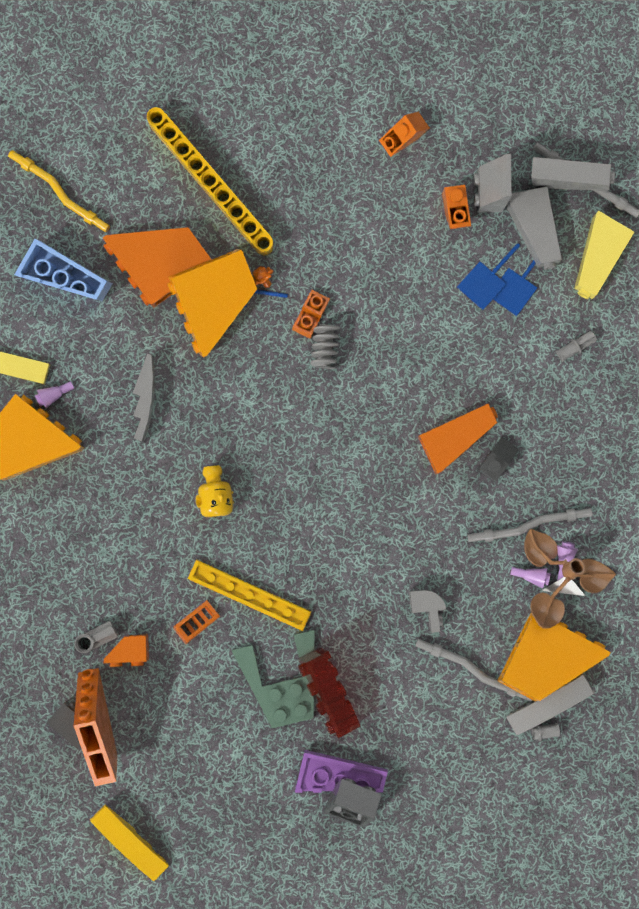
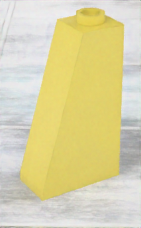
(602, 250)

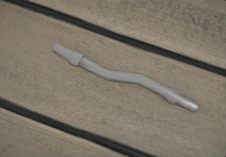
(620, 202)
(569, 515)
(437, 650)

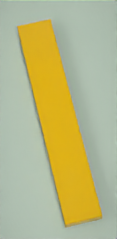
(249, 595)

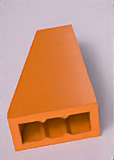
(456, 436)

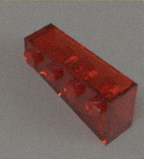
(328, 692)

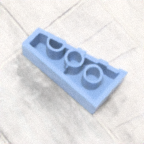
(57, 270)

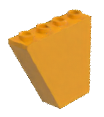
(212, 297)
(31, 438)
(548, 659)

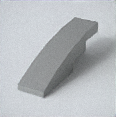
(145, 390)
(552, 705)

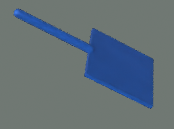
(482, 284)
(516, 291)

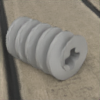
(324, 346)

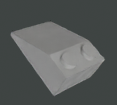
(493, 185)

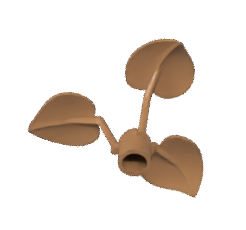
(593, 577)

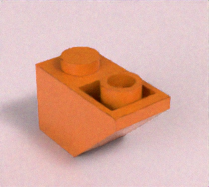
(404, 133)
(456, 206)
(130, 649)

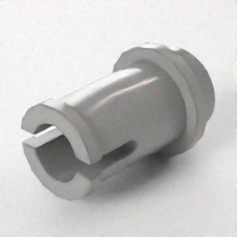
(545, 731)

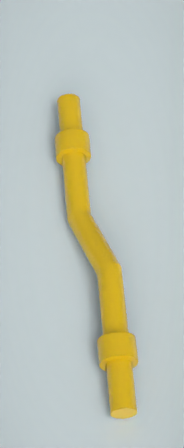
(29, 165)

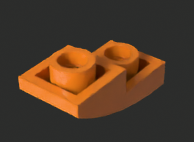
(310, 314)

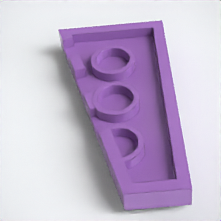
(322, 772)

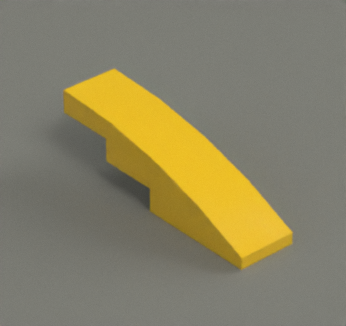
(129, 843)

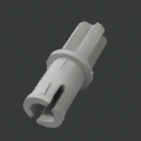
(576, 346)

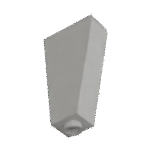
(571, 174)
(536, 225)

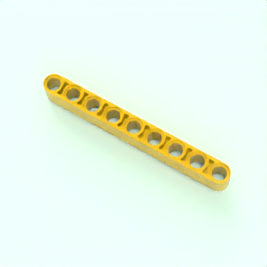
(220, 187)

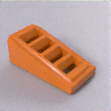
(186, 639)

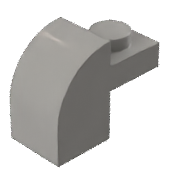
(428, 602)

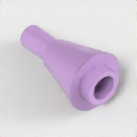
(50, 395)
(565, 551)
(535, 576)

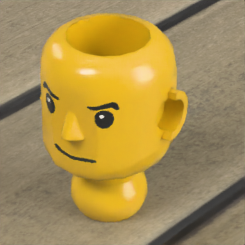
(215, 495)

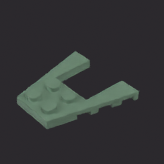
(285, 700)

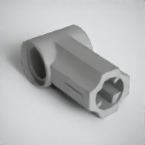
(97, 637)

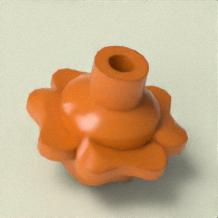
(262, 276)

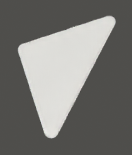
(569, 588)

